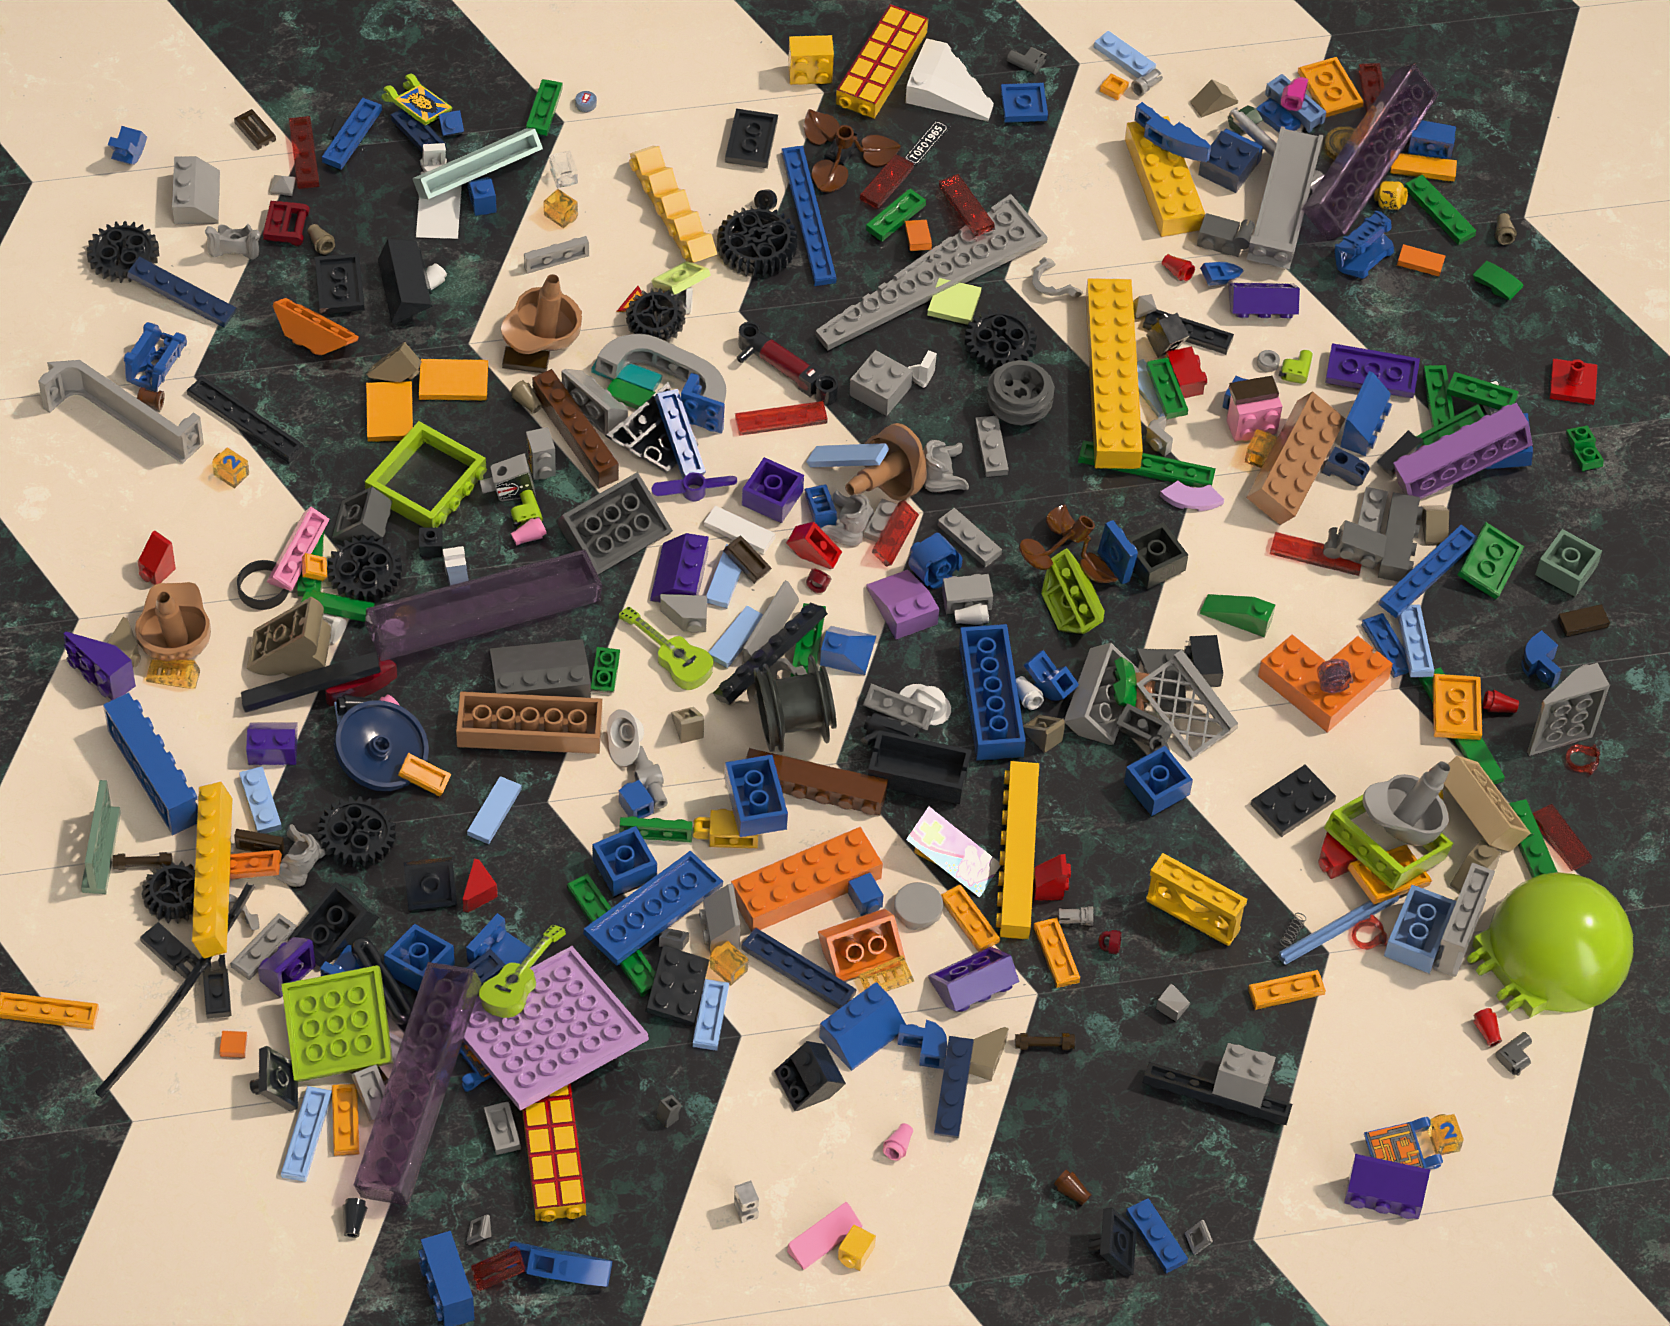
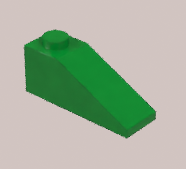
(1240, 611)

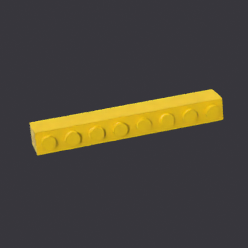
(1019, 850)
(212, 870)

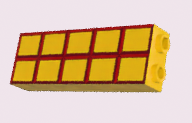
(881, 61)
(554, 1157)

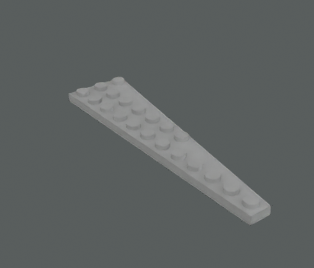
(955, 259)

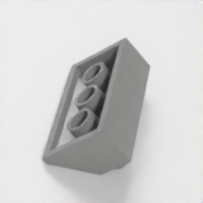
(1093, 705)

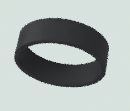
(255, 603)

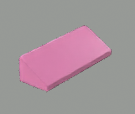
(823, 1236)

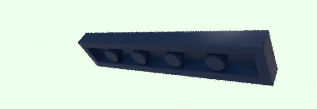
(181, 292)
(798, 968)

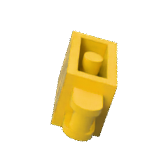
(722, 831)

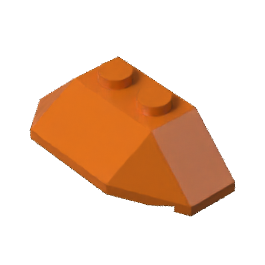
(311, 328)

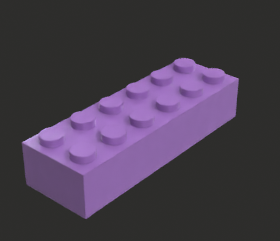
(1463, 452)

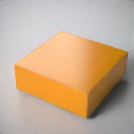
(1114, 86)
(314, 567)

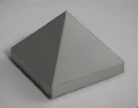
(283, 185)
(1144, 305)
(479, 1229)
(1198, 1237)

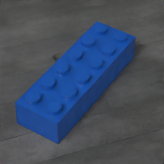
(991, 692)
(151, 763)

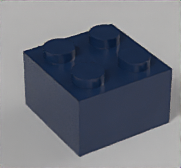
(1229, 162)

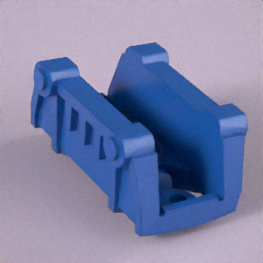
(1364, 246)
(144, 353)

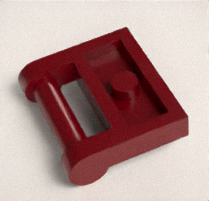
(278, 222)

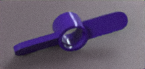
(694, 478)

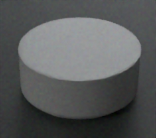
(1268, 361)

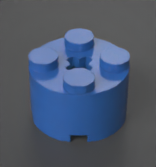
(934, 560)

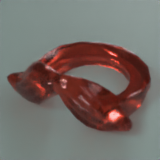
(1590, 751)
(1381, 938)

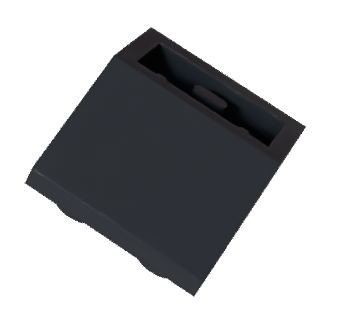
(809, 1076)

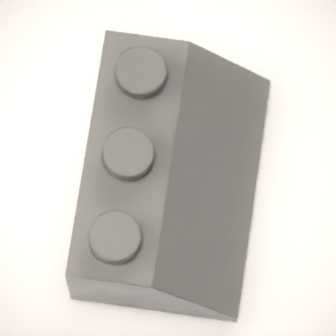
(195, 191)
(594, 401)

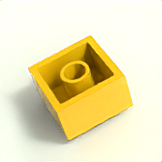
(810, 59)

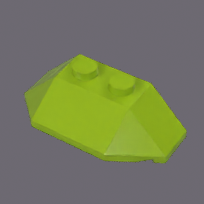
(1071, 595)

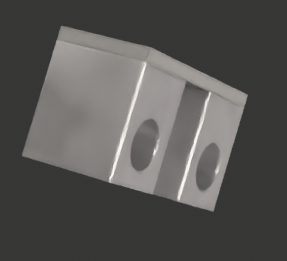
(746, 1201)

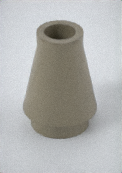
(1505, 231)
(322, 241)
(524, 394)

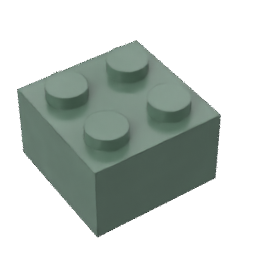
(1568, 562)

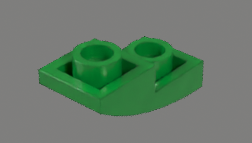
(1500, 281)
(1583, 447)
(605, 669)
(1126, 687)

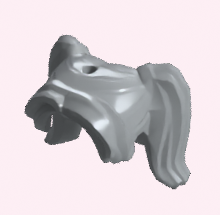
(230, 241)
(939, 467)
(852, 519)
(299, 858)

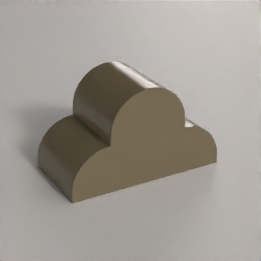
(291, 641)

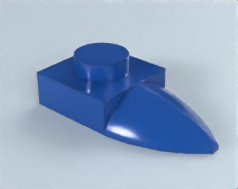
(1220, 272)

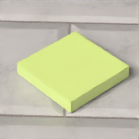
(681, 277)
(955, 303)

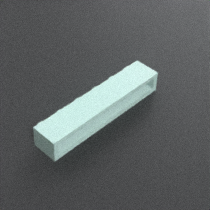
(477, 163)

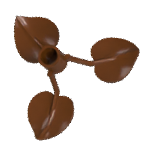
(829, 175)
(1062, 523)

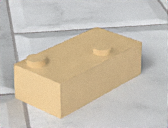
(1484, 804)

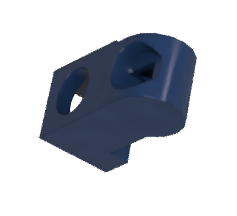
(1346, 467)

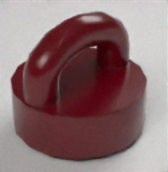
(819, 577)
(1114, 942)

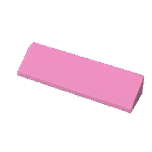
(301, 541)

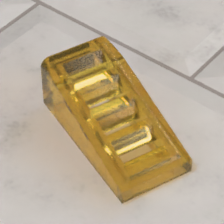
(188, 673)
(883, 969)

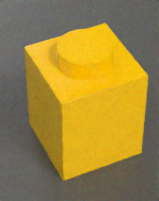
(856, 1248)

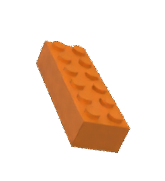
(805, 879)

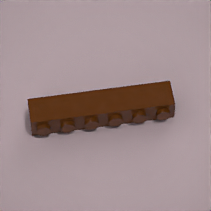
(575, 429)
(828, 784)

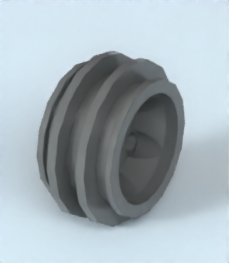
(1012, 395)

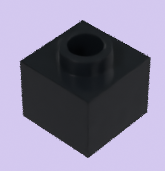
(431, 542)

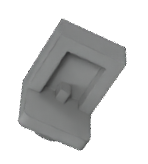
(1157, 437)

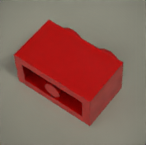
(1187, 371)

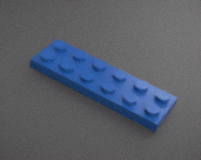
(653, 907)

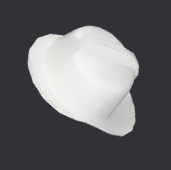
(930, 696)
(624, 737)

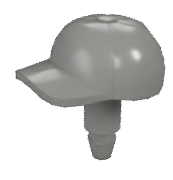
(1410, 805)

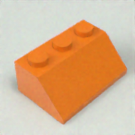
(861, 944)

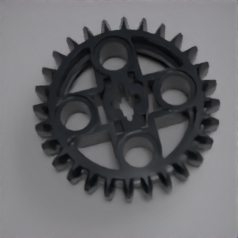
(757, 241)

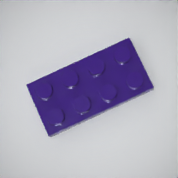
(1350, 366)

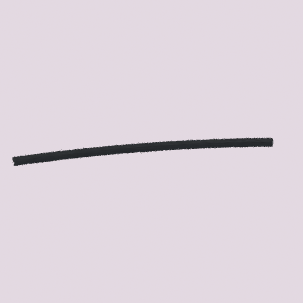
(173, 1003)

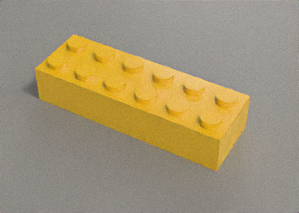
(1165, 184)

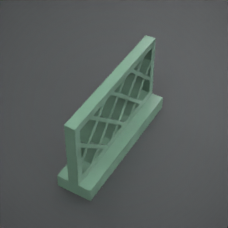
(101, 843)

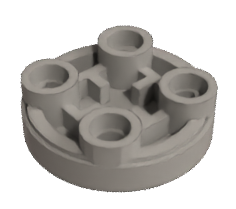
(918, 905)

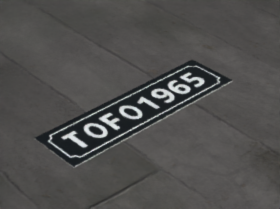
(926, 142)

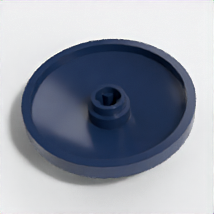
(375, 741)

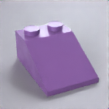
(904, 603)

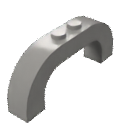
(661, 355)

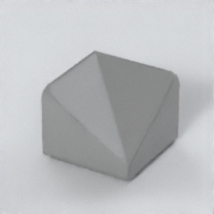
(1172, 1003)

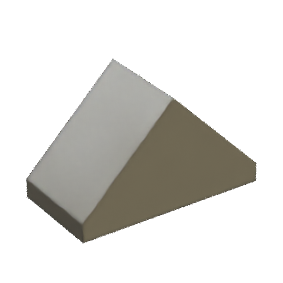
(1213, 98)
(1435, 524)
(689, 724)
(1045, 731)

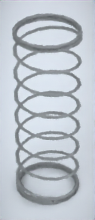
(1297, 932)

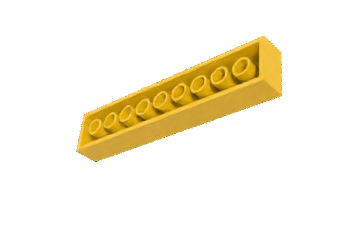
(1113, 374)

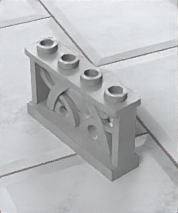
(1463, 919)

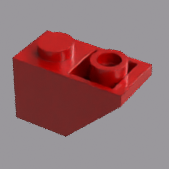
(1051, 879)

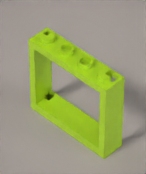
(400, 455)
(1373, 855)

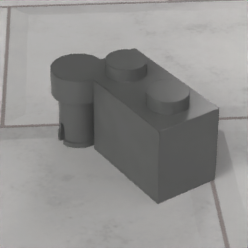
(1224, 234)
(1355, 544)
(1144, 728)

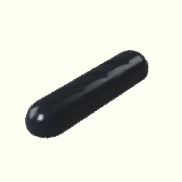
(395, 1000)

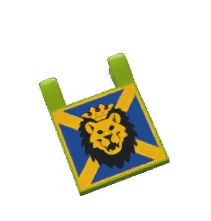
(417, 101)

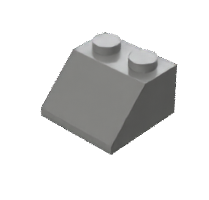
(721, 918)

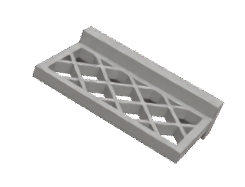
(1204, 693)

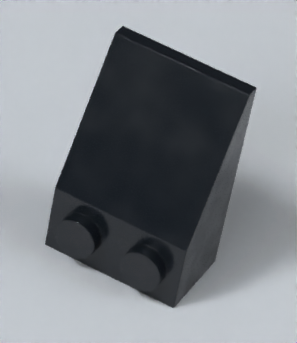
(335, 923)

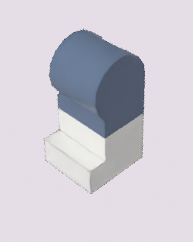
(455, 565)

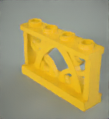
(1168, 891)

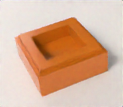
(233, 1044)

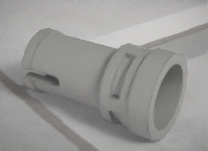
(1143, 84)
(1082, 916)

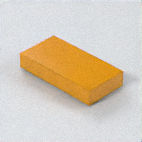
(424, 774)

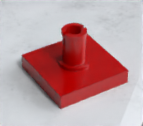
(1573, 381)

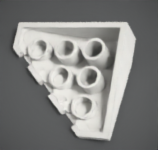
(943, 84)

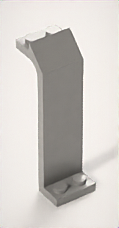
(1284, 198)
(78, 378)

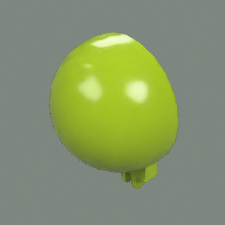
(1556, 944)

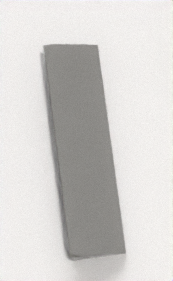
(772, 620)

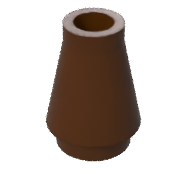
(1071, 1186)

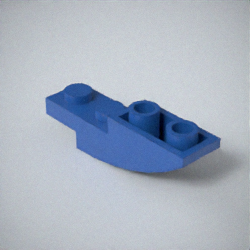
(1175, 139)
(564, 1265)

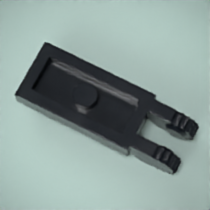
(169, 949)
(217, 990)

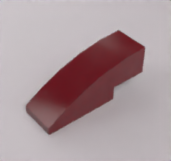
(364, 686)

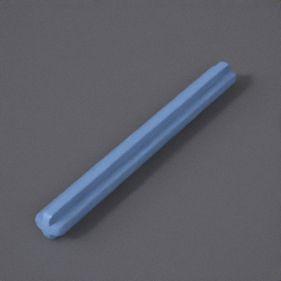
(1332, 930)

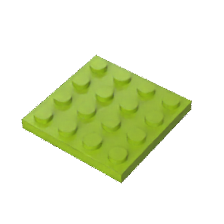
(337, 1023)

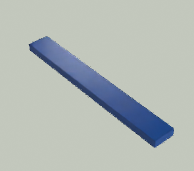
(808, 215)

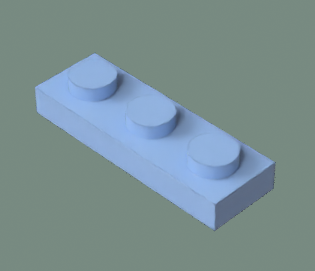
(1124, 55)
(260, 800)

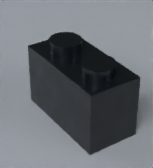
(1167, 334)
(1206, 657)

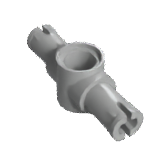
(651, 778)

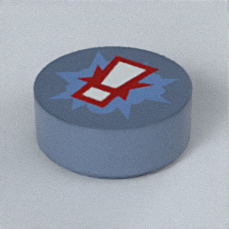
(586, 101)

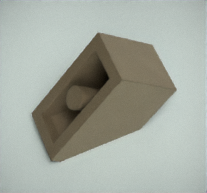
(396, 365)
(125, 641)
(1482, 855)
(987, 1053)

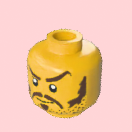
(1391, 195)

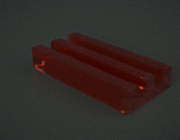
(497, 1264)

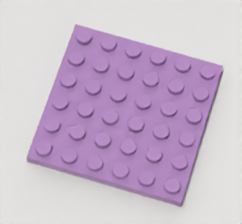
(560, 1035)

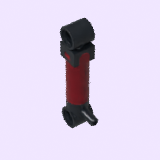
(809, 377)

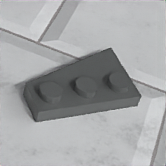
(1152, 660)

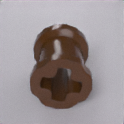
(151, 398)

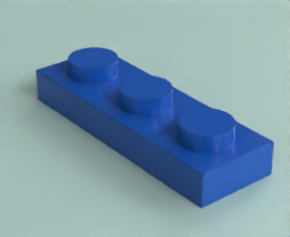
(1157, 1236)

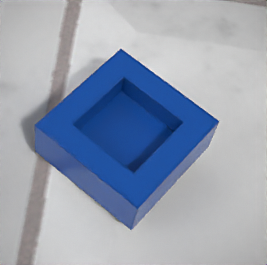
(451, 123)

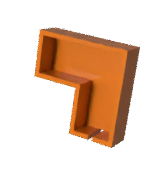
(1293, 674)

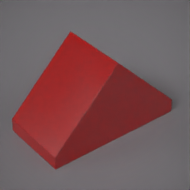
(479, 888)

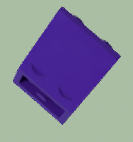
(100, 664)

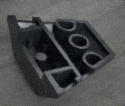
(646, 435)

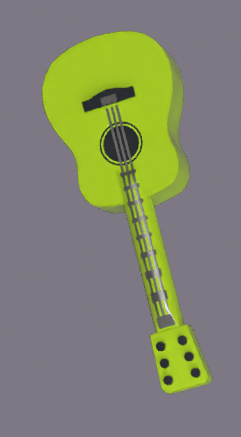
(686, 663)
(508, 991)

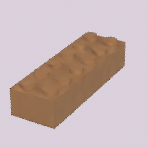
(1296, 458)
(529, 722)

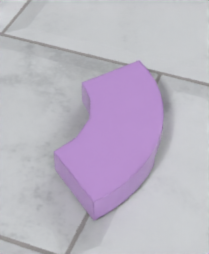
(1193, 498)

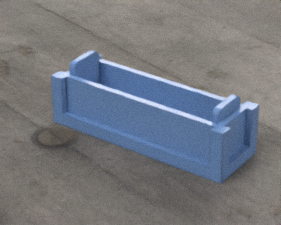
(1310, 114)

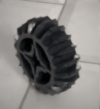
(639, 317)
(165, 901)

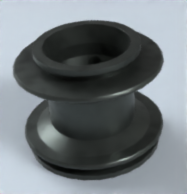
(794, 703)

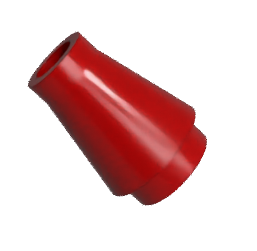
(1179, 267)
(1498, 702)
(1487, 1024)

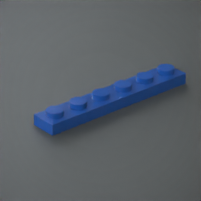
(1428, 571)

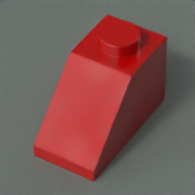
(814, 545)
(156, 559)
(1334, 857)

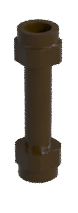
(121, 861)
(1067, 1041)

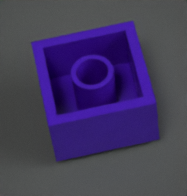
(772, 490)

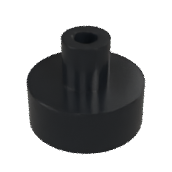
(765, 198)

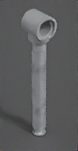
(1263, 139)

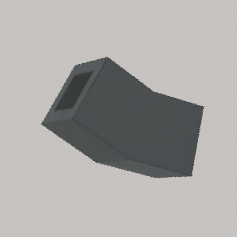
(668, 1111)

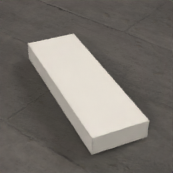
(734, 526)

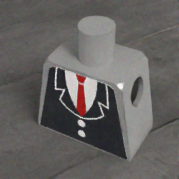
(509, 478)

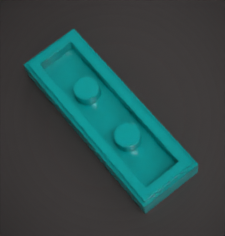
(635, 375)

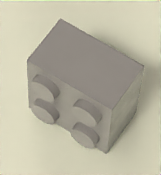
(881, 382)
(1244, 1075)

